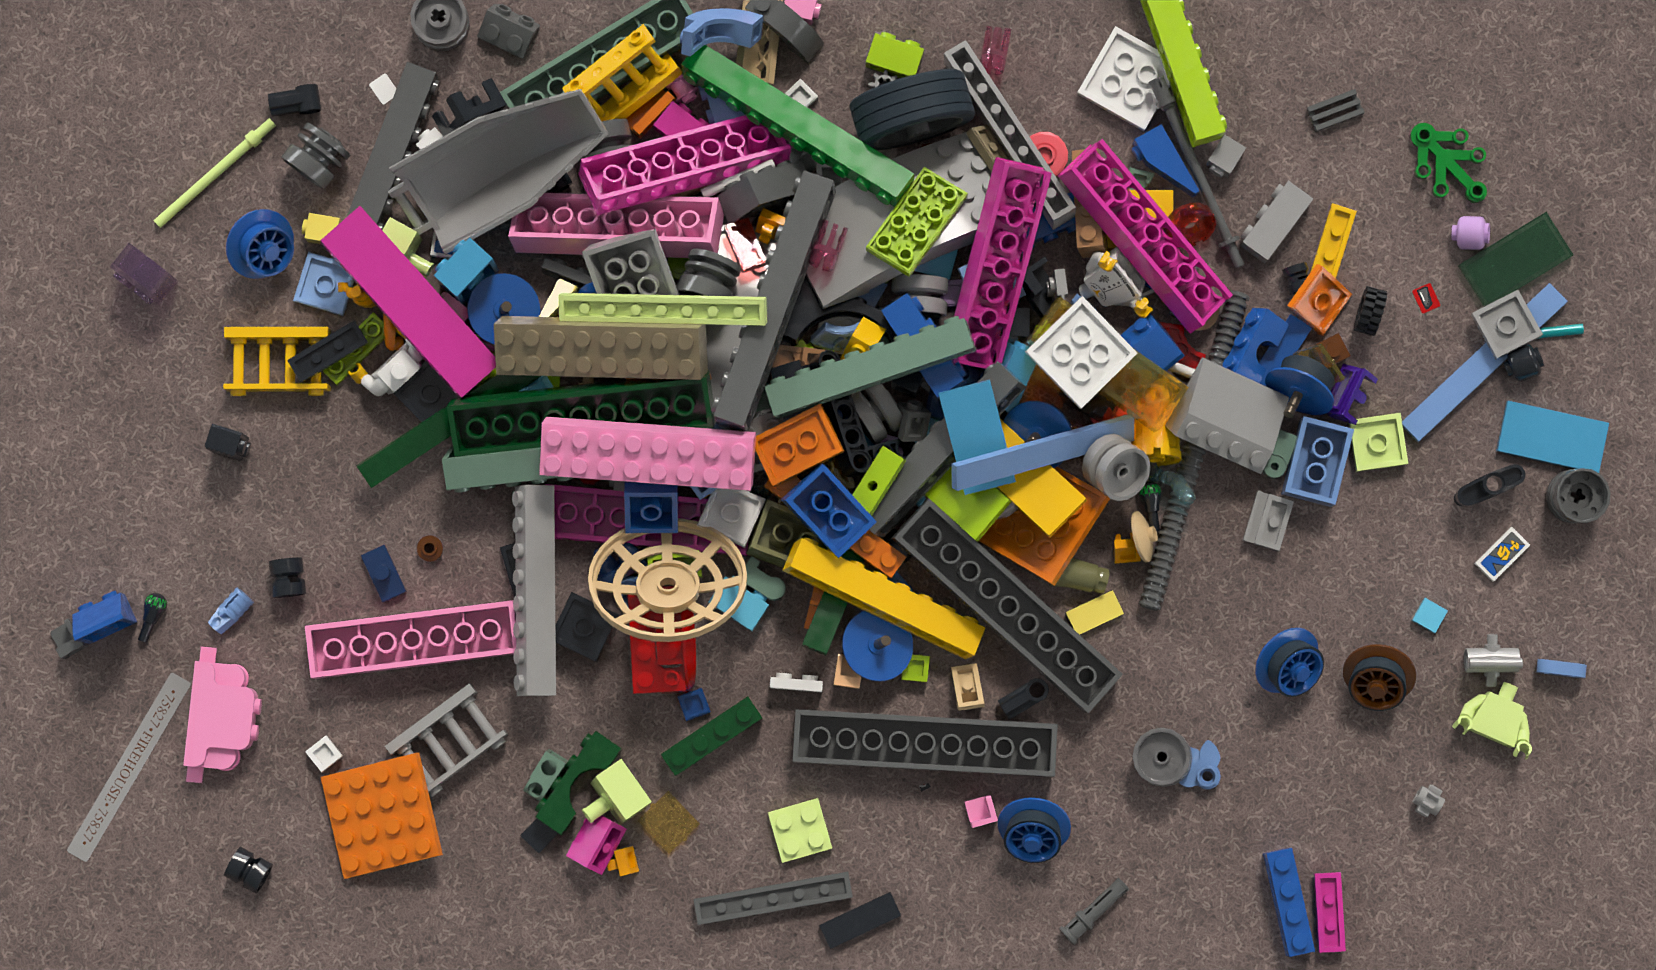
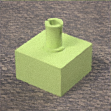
(407, 242)
(618, 794)

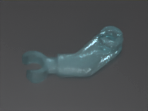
(1177, 482)

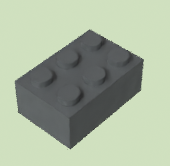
(767, 189)

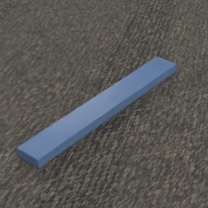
(1473, 372)
(1036, 453)

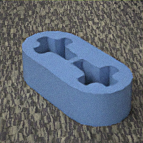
(1561, 668)

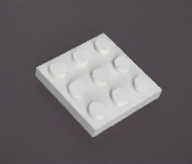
(1121, 79)
(1081, 352)

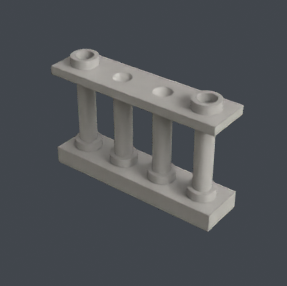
(444, 715)

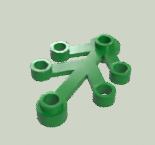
(1445, 159)

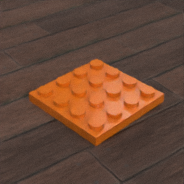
(1032, 549)
(381, 815)

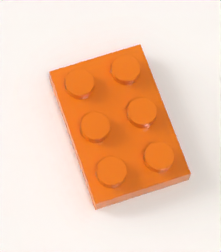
(797, 445)

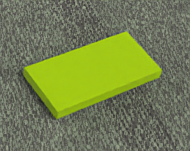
(916, 221)
(972, 511)

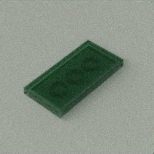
(1515, 260)

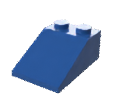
(828, 510)
(102, 618)

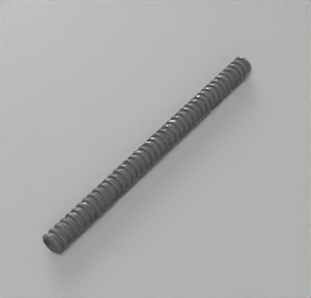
(1189, 467)

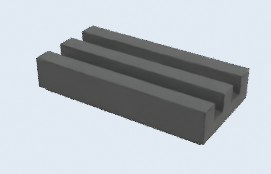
(1355, 102)

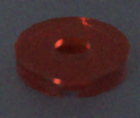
(1193, 213)

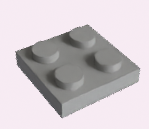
(1506, 324)

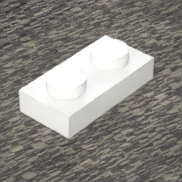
(785, 681)

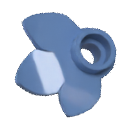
(1203, 760)

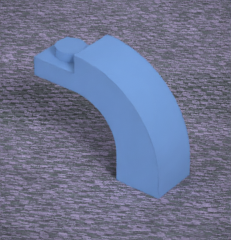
(720, 26)

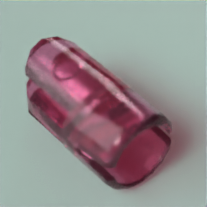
(992, 56)
(820, 250)

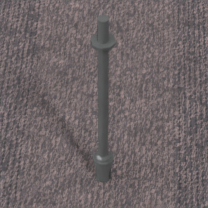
(1167, 103)

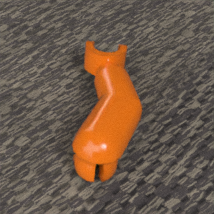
(391, 341)

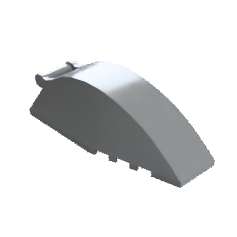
(495, 166)

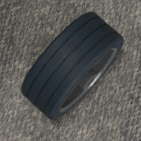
(912, 109)

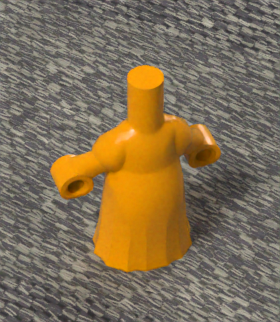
(357, 294)

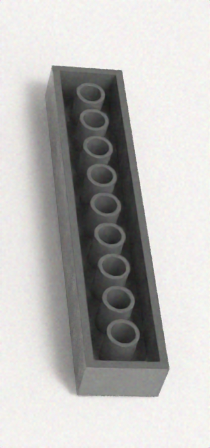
(781, 288)
(1006, 606)
(925, 743)

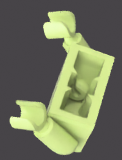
(1497, 719)

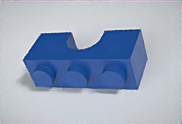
(1259, 328)

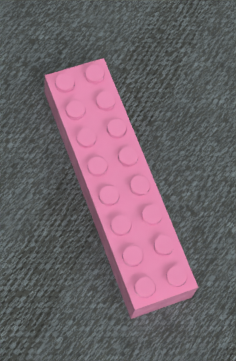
(569, 224)
(647, 453)
(411, 639)

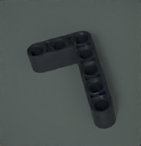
(851, 426)

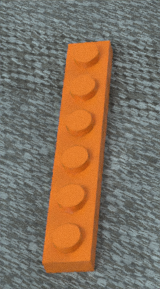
(868, 547)

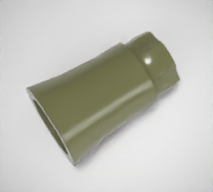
(1084, 577)

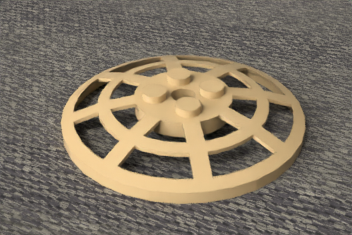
(668, 572)

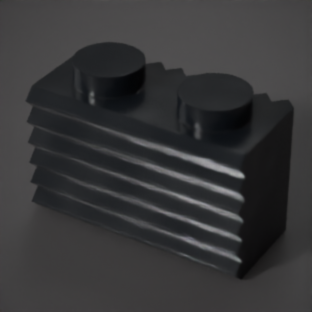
(227, 442)

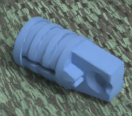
(230, 611)

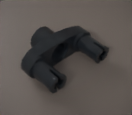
(1478, 491)

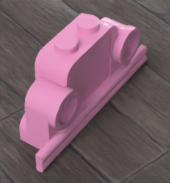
(219, 716)

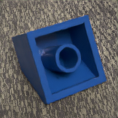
(1153, 342)

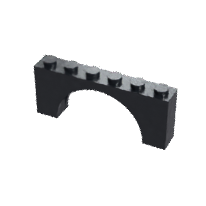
(809, 313)

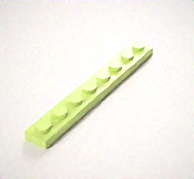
(662, 309)

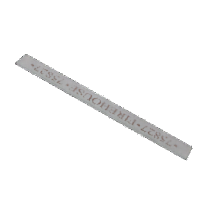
(128, 767)

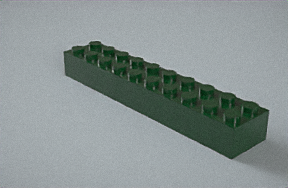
(516, 418)

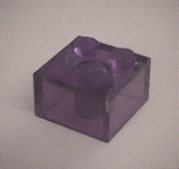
(138, 270)

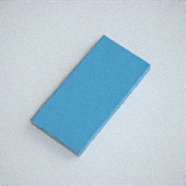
(974, 426)
(1552, 436)

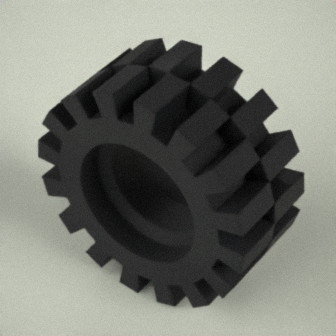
(1370, 311)

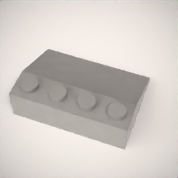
(630, 265)
(1229, 415)

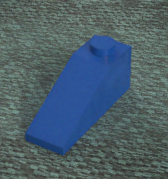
(1161, 157)

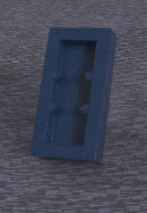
(383, 573)

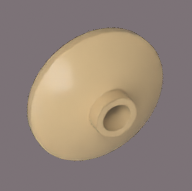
(1143, 536)

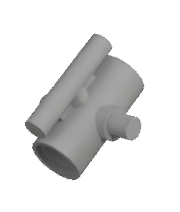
(1492, 660)

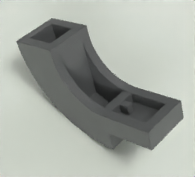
(788, 26)

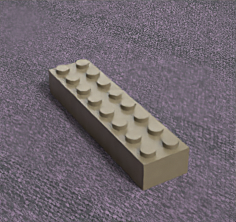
(599, 348)

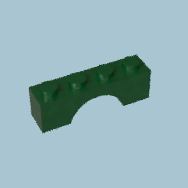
(711, 736)
(597, 754)

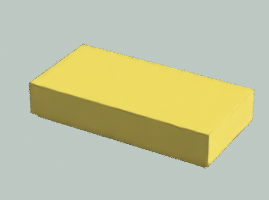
(1094, 612)

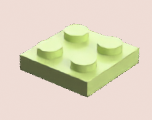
(1378, 442)
(800, 830)

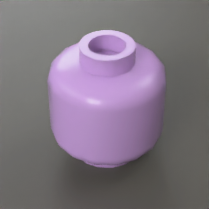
(1471, 232)

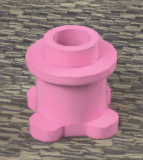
(683, 90)

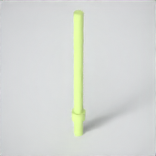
(252, 139)

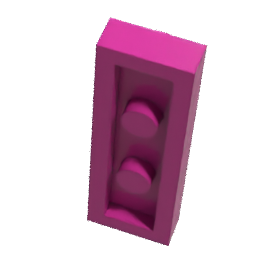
(1329, 912)

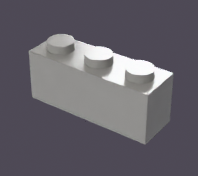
(1275, 221)

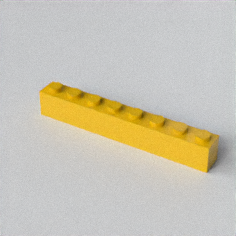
(884, 598)

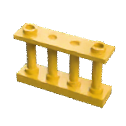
(640, 89)
(265, 338)

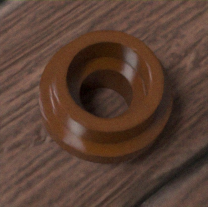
(438, 548)

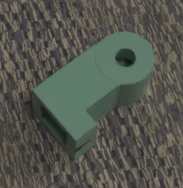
(1281, 455)
(769, 586)
(545, 774)

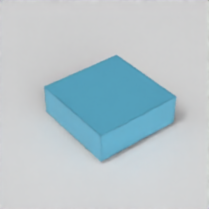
(1429, 615)

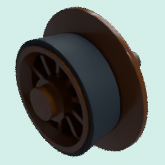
(1379, 676)

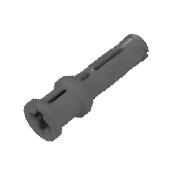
(1085, 919)

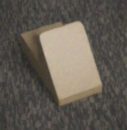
(967, 687)

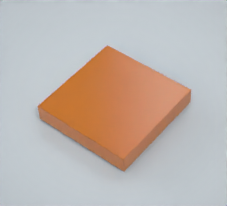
(1319, 299)

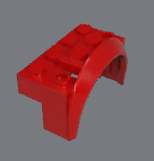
(647, 658)

